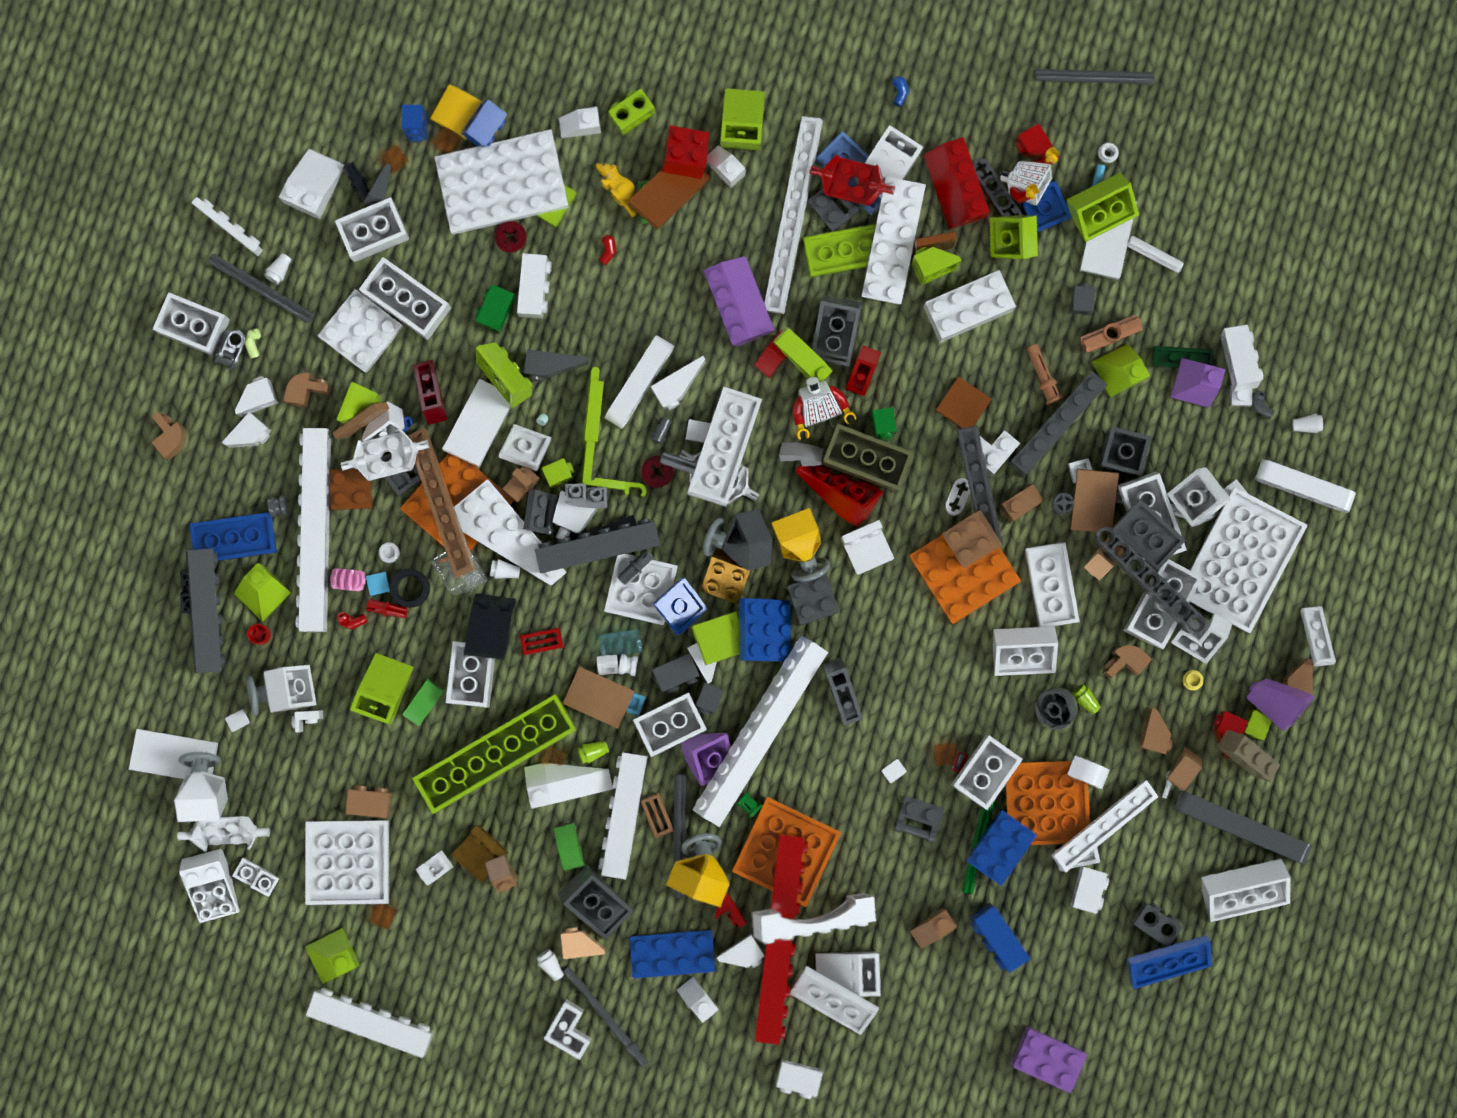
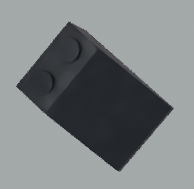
(490, 626)

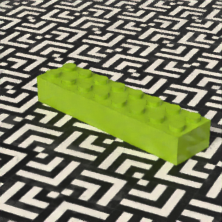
(494, 754)

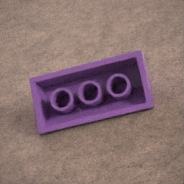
(739, 301)

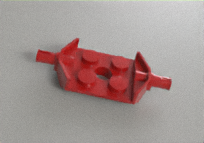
(839, 173)

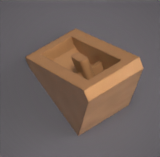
(1185, 769)

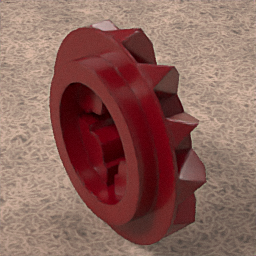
(510, 227)
(657, 481)

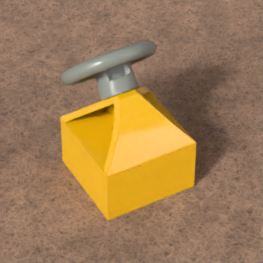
(799, 540)
(701, 874)

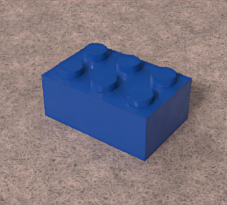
(1001, 847)
(999, 938)

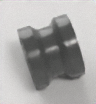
(1067, 503)
(278, 506)

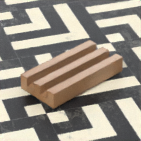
(649, 818)

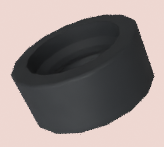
(409, 603)

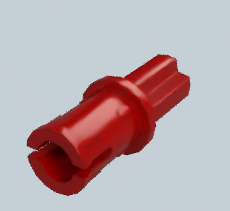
(387, 608)

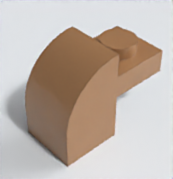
(301, 386)
(172, 438)
(520, 484)
(1130, 656)

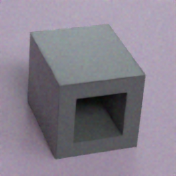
(1082, 299)
(709, 699)

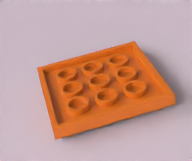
(460, 480)
(960, 589)
(1048, 801)
(760, 850)

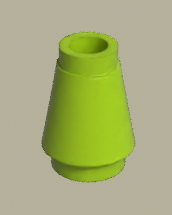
(1086, 698)
(592, 751)

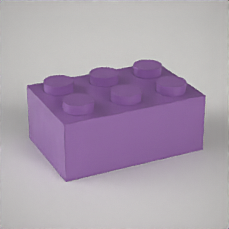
(1048, 1059)

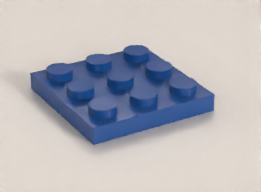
(765, 629)

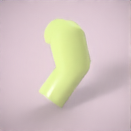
(250, 345)

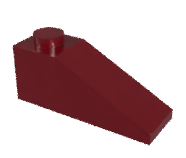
(430, 392)

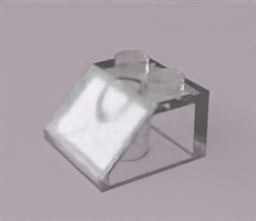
(462, 584)

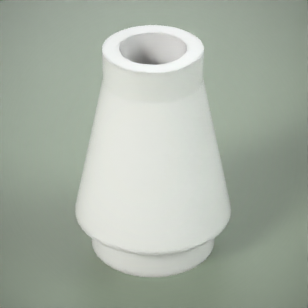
(277, 270)
(1311, 424)
(503, 570)
(548, 962)

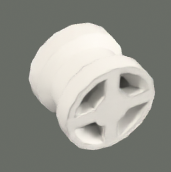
(628, 664)

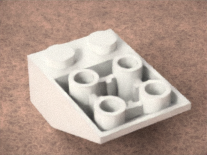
(894, 154)
(209, 885)
(852, 970)

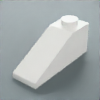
(673, 388)

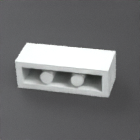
(533, 286)
(1241, 358)

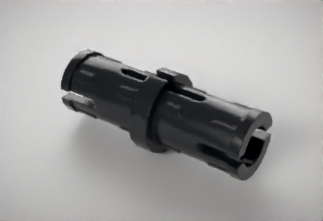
(357, 181)

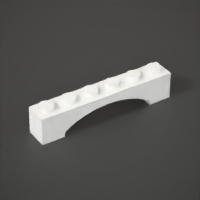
(856, 910)

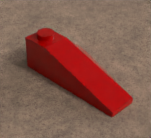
(845, 496)

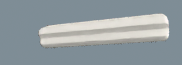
(1155, 254)

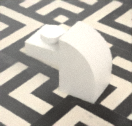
(1088, 772)

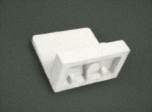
(867, 547)

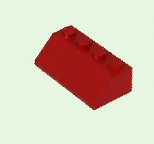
(956, 184)

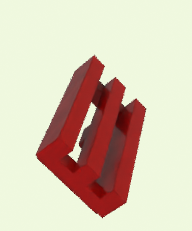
(543, 649)

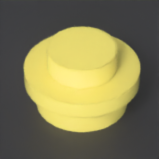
(1192, 680)

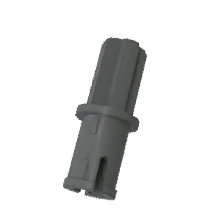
(635, 567)

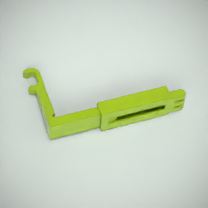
(590, 438)

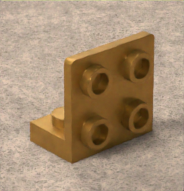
(725, 577)
(477, 850)

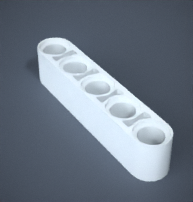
(639, 382)
(1305, 486)

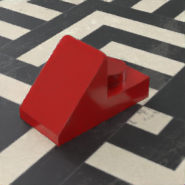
(735, 915)

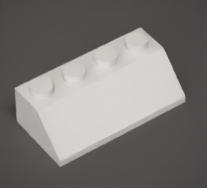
(1149, 620)
(1246, 890)

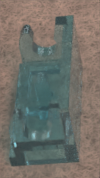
(621, 643)

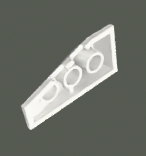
(561, 783)

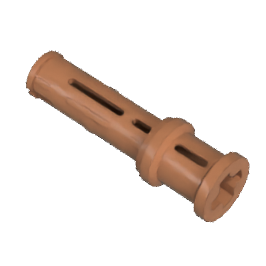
(1048, 383)

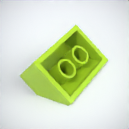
(1103, 206)
(503, 373)

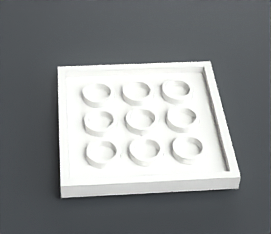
(347, 862)

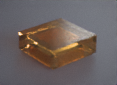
(446, 140)
(395, 158)
(944, 754)
(554, 756)
(383, 915)

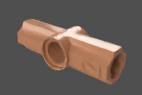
(1121, 328)

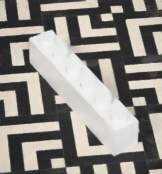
(624, 815)
(369, 1022)

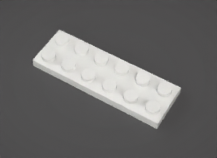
(893, 241)
(724, 446)

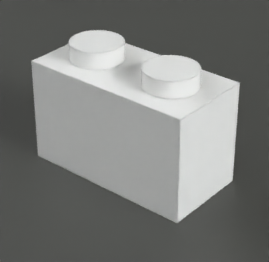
(1089, 890)
(799, 1079)

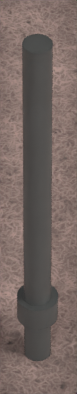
(631, 1047)

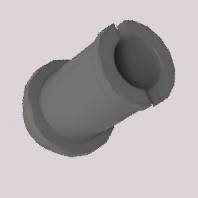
(661, 430)

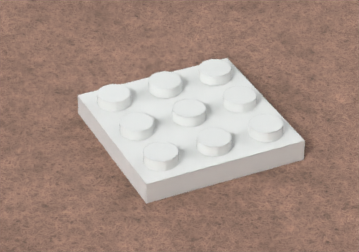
(360, 331)
(639, 594)

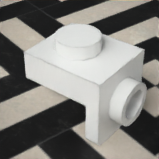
(434, 868)

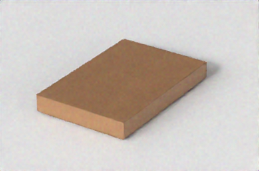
(1094, 500)
(598, 697)

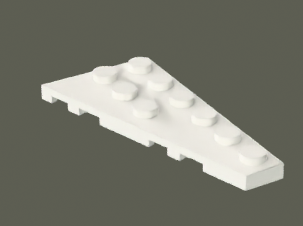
(496, 525)

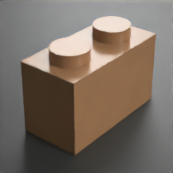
(369, 803)

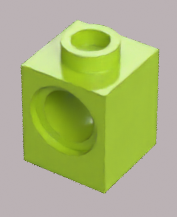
(558, 472)
(1257, 725)

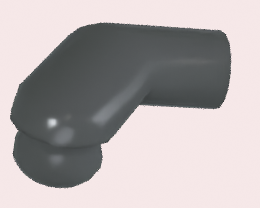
(1259, 405)

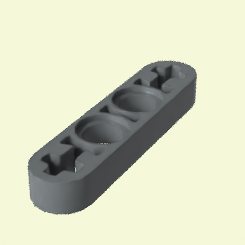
(1000, 191)

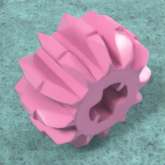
(347, 579)

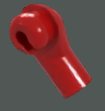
(610, 249)
(350, 622)

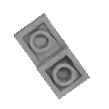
(808, 454)
(585, 497)

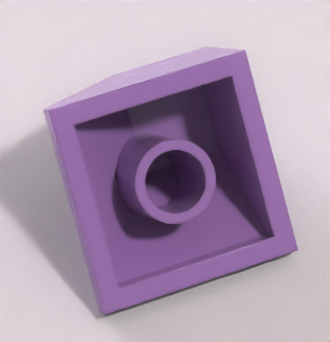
(1197, 382)
(705, 754)

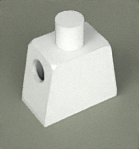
(571, 517)

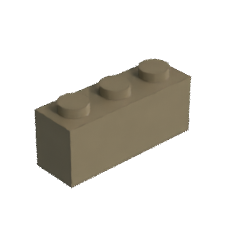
(1248, 755)

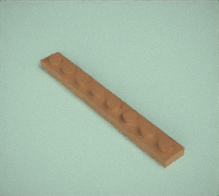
(442, 507)

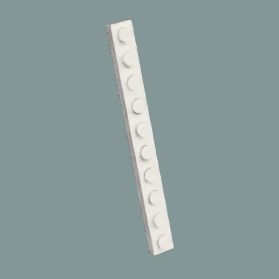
(793, 215)

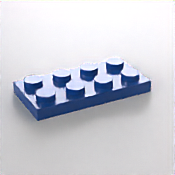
(236, 536)
(672, 953)
(1170, 962)

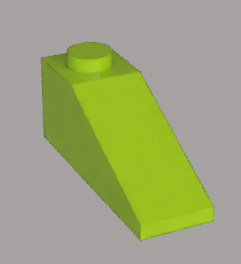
(802, 355)

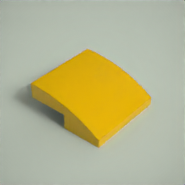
(455, 109)

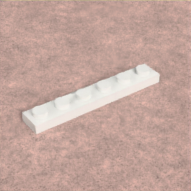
(1104, 826)

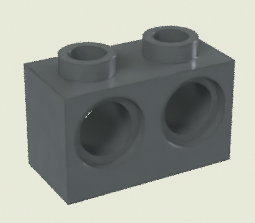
(1154, 927)

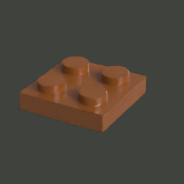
(349, 490)

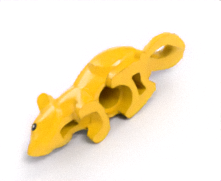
(621, 187)

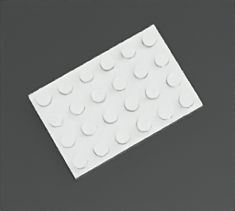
(501, 182)
(1244, 558)

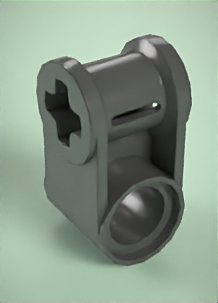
(229, 350)

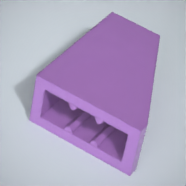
(1279, 702)

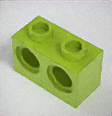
(635, 115)

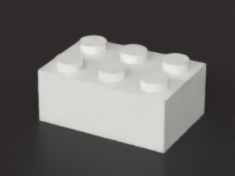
(372, 229)
(190, 324)
(469, 678)
(669, 724)

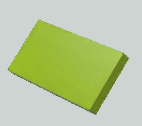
(838, 250)

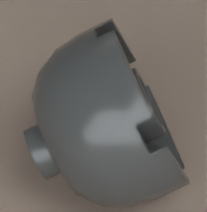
(1056, 708)

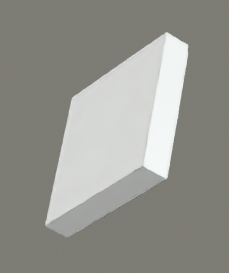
(525, 447)

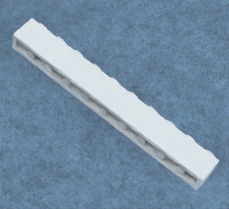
(314, 530)
(760, 731)

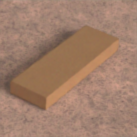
(360, 420)

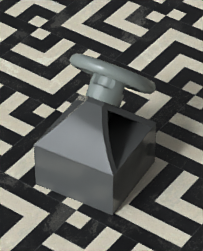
(746, 541)

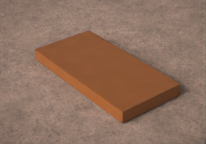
(665, 196)

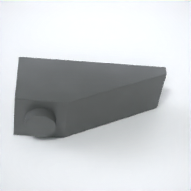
(548, 364)
(842, 691)

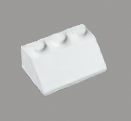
(1025, 651)
(986, 772)

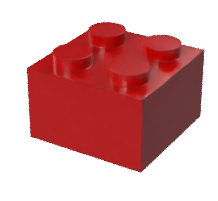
(685, 152)

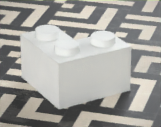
(998, 452)
(1205, 643)
(563, 1033)

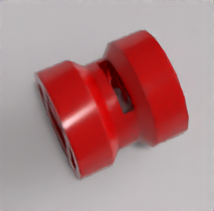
(256, 636)

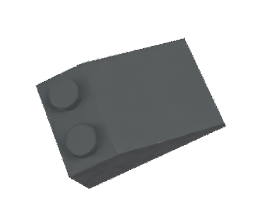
(836, 329)
(595, 902)

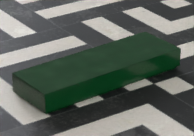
(1171, 356)

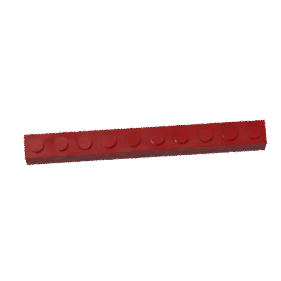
(777, 954)

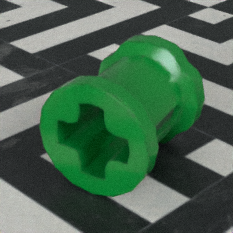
(749, 805)

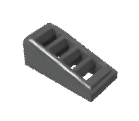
(378, 190)

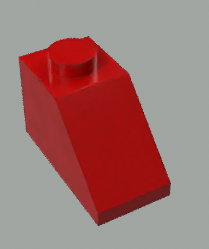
(1033, 143)
(770, 359)
(863, 370)
(1228, 721)

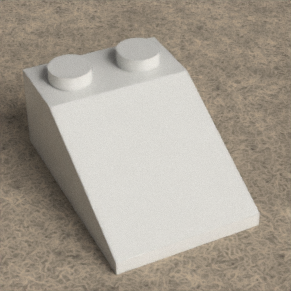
(312, 183)

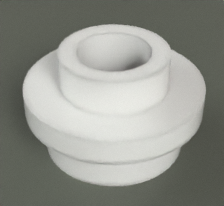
(1108, 147)

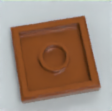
(940, 241)
(963, 404)

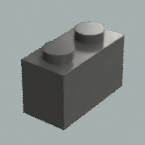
(676, 673)

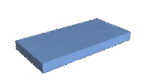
(847, 149)

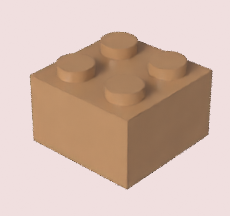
(972, 539)

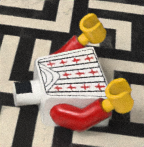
(1030, 178)
(818, 403)

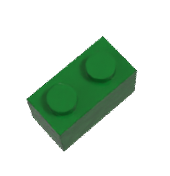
(495, 308)
(883, 424)

